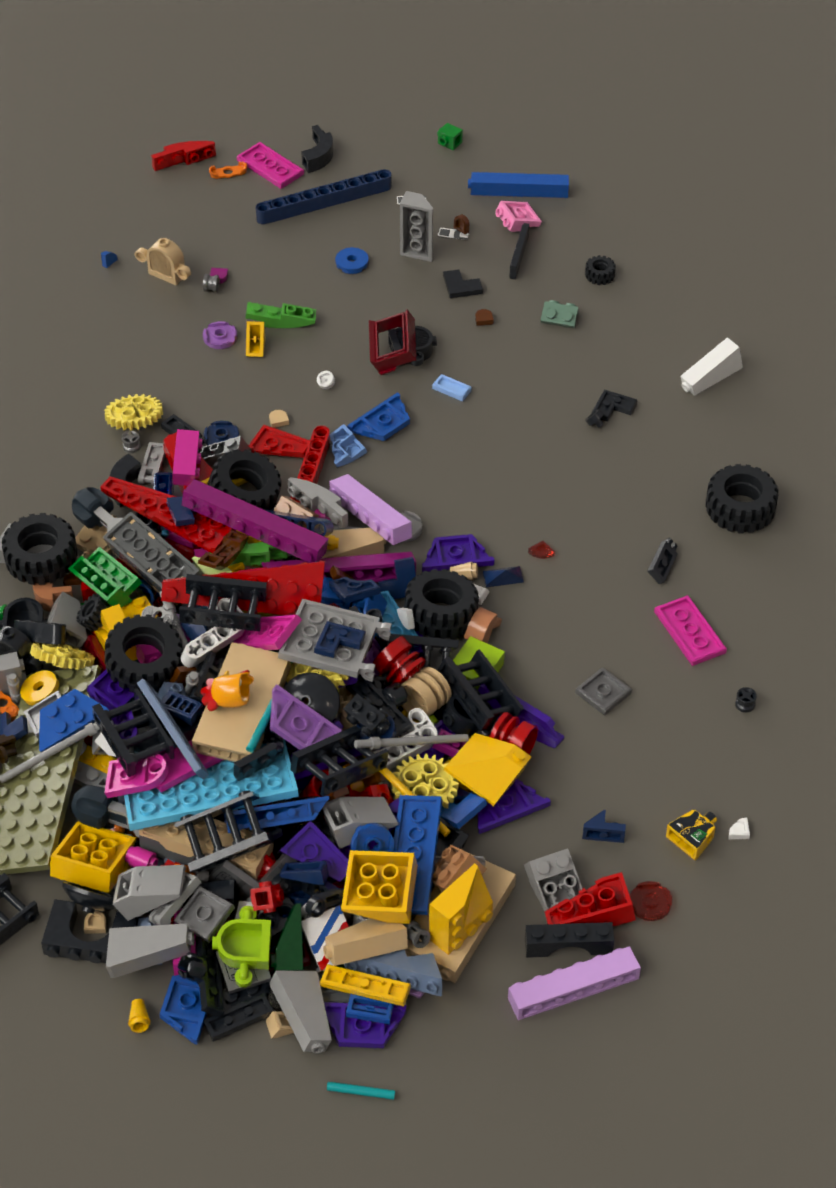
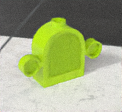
(244, 944)

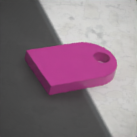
(145, 778)

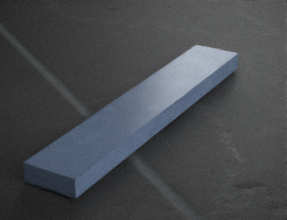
(173, 729)

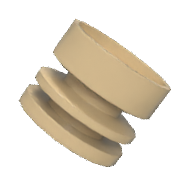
(426, 691)

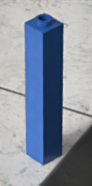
(519, 184)

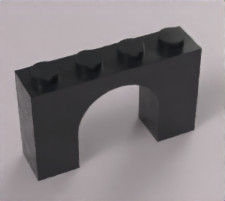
(60, 941)

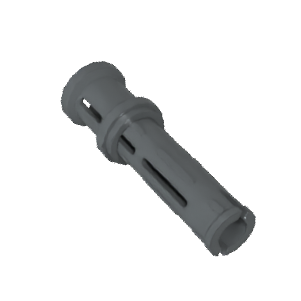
(415, 932)

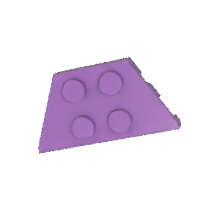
(297, 721)

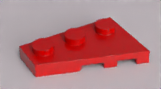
(279, 443)

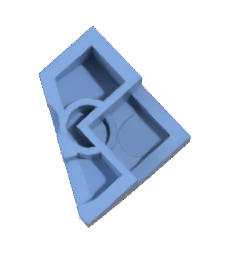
(345, 446)

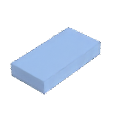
(451, 387)

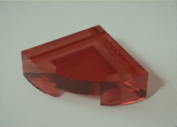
(541, 550)

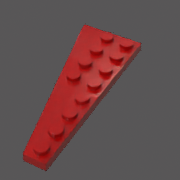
(152, 504)
(285, 587)

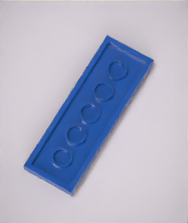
(418, 834)

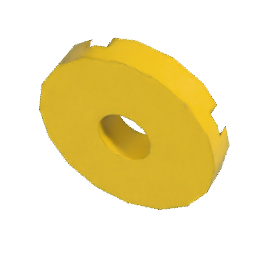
(41, 678)

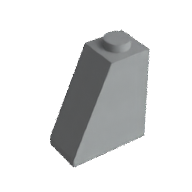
(65, 612)

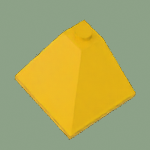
(488, 766)

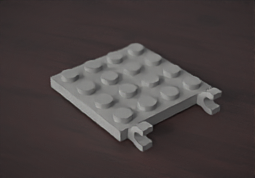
(347, 660)

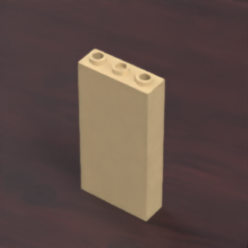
(228, 730)
(500, 885)

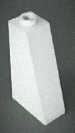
(713, 367)

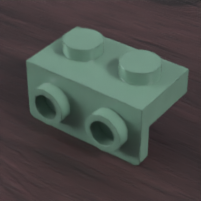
(559, 314)

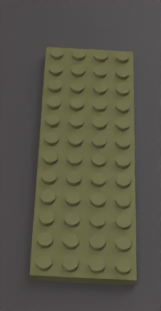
(38, 798)

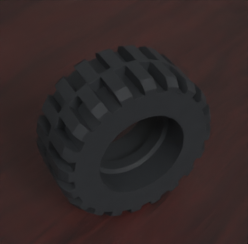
(254, 470)
(736, 514)
(36, 531)
(445, 588)
(136, 632)

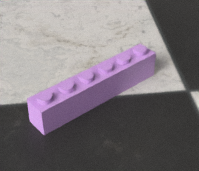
(371, 509)
(573, 982)

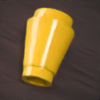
(138, 1018)

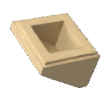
(278, 1024)

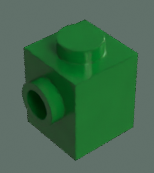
(450, 136)

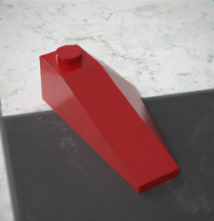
(601, 903)

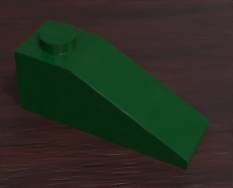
(288, 949)

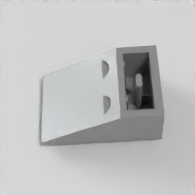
(348, 813)
(553, 878)
(147, 888)

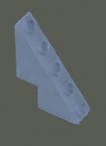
(417, 970)

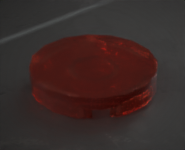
(651, 901)

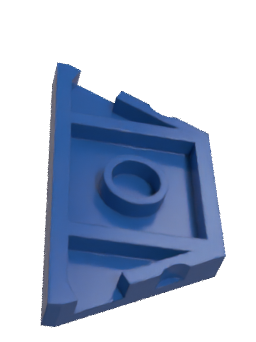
(382, 420)
(65, 718)
(183, 1008)

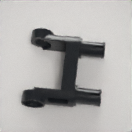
(328, 897)

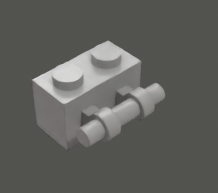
(11, 676)

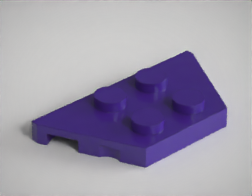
(455, 550)
(109, 693)
(514, 804)
(358, 1032)

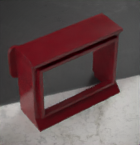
(388, 362)

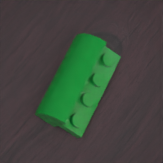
(106, 577)

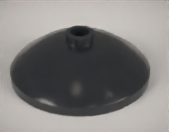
(319, 690)
(89, 898)

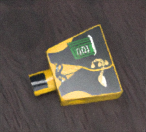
(692, 832)

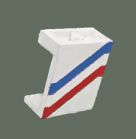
(318, 928)

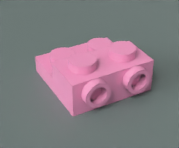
(515, 214)

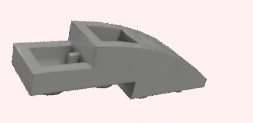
(317, 497)

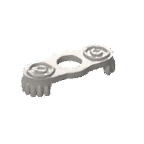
(166, 615)

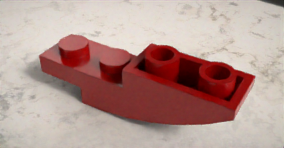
(187, 152)

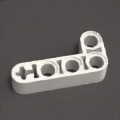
(212, 638)
(424, 727)

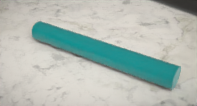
(259, 729)
(361, 1090)

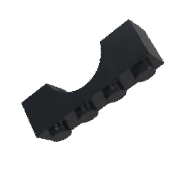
(547, 938)

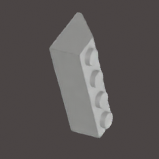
(416, 227)

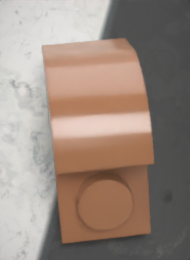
(47, 594)
(482, 624)

